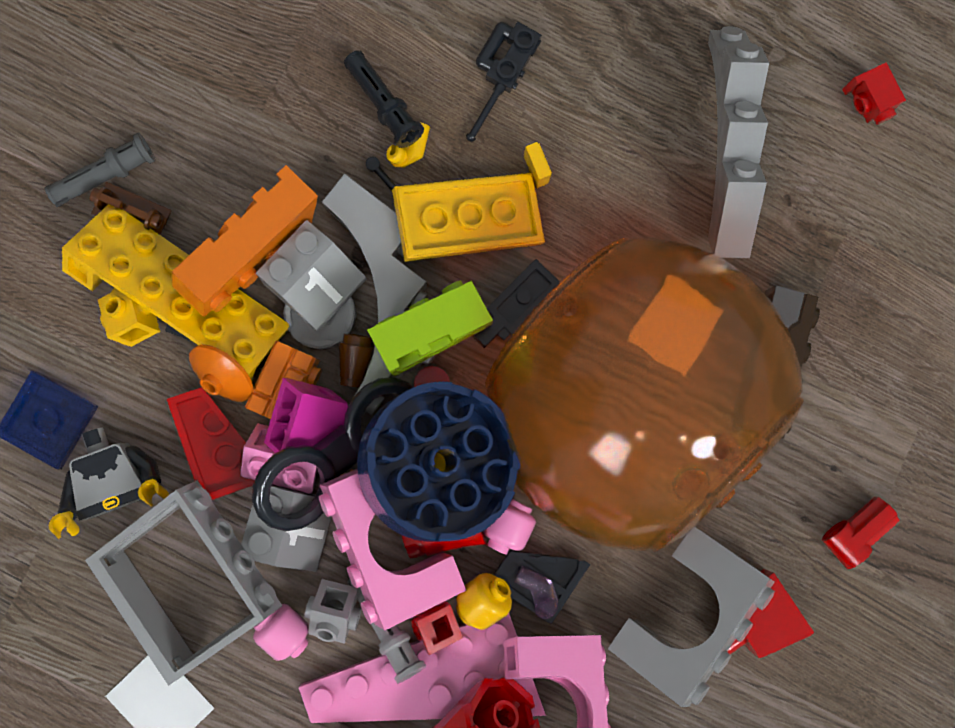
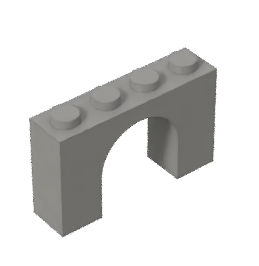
(684, 672)

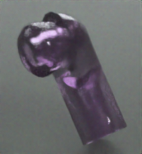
(542, 591)

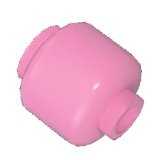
(511, 529)
(282, 634)

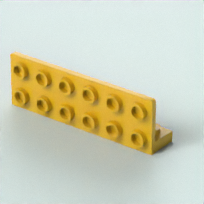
(141, 267)

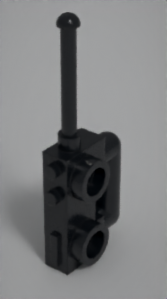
(507, 70)

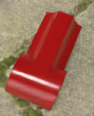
(853, 538)

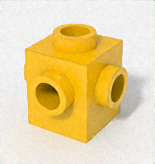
(125, 319)

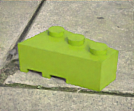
(430, 327)

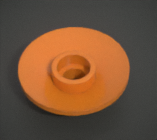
(220, 373)

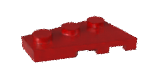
(209, 443)

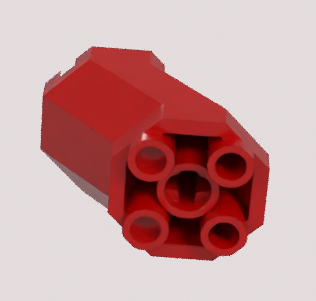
(492, 705)

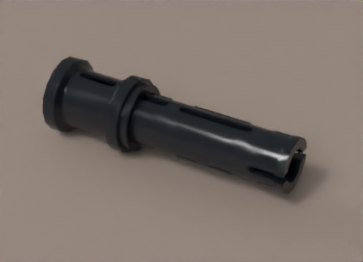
(391, 110)

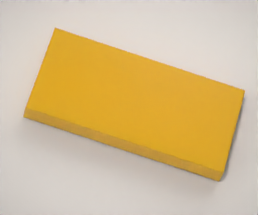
(467, 216)

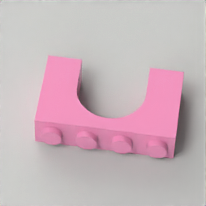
(387, 594)
(572, 663)

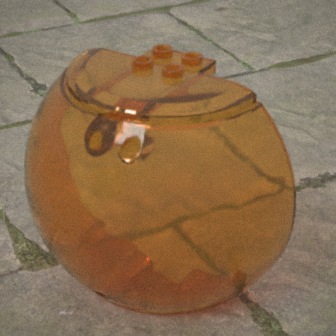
(640, 387)

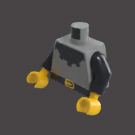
(105, 482)

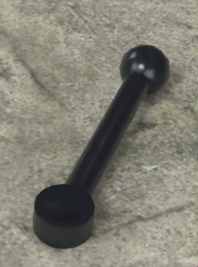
(373, 165)

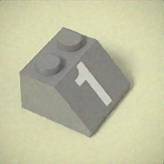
(311, 275)
(289, 549)

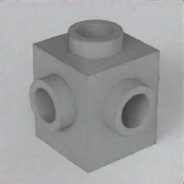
(333, 611)

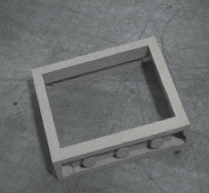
(142, 609)

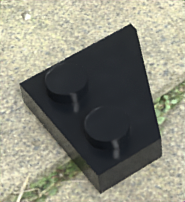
(562, 571)

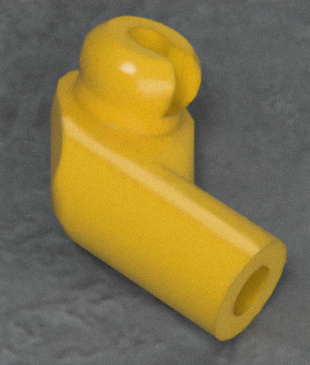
(405, 156)

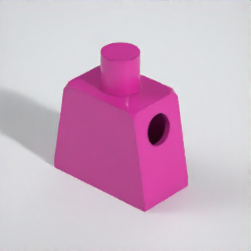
(303, 415)

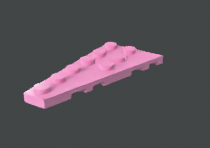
(372, 694)

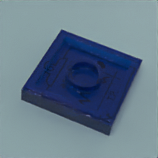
(46, 420)

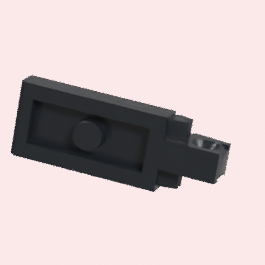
(517, 302)

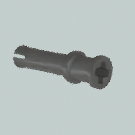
(113, 163)

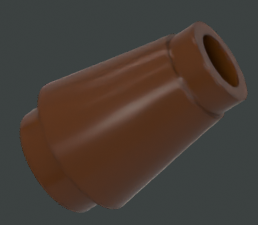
(354, 359)

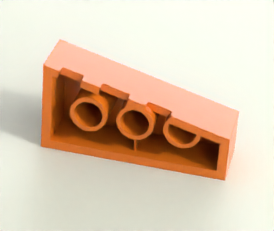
(244, 244)

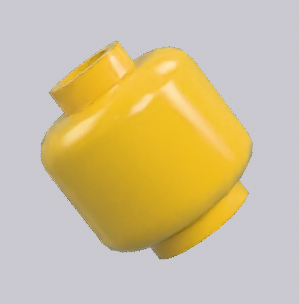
(484, 601)

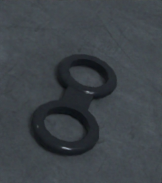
(331, 457)

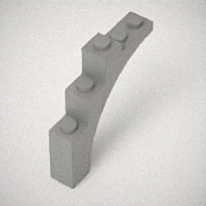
(742, 127)
(378, 236)

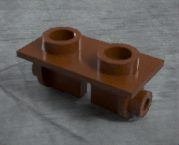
(149, 213)

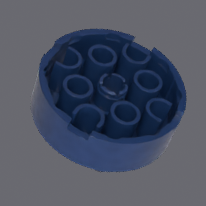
(400, 471)

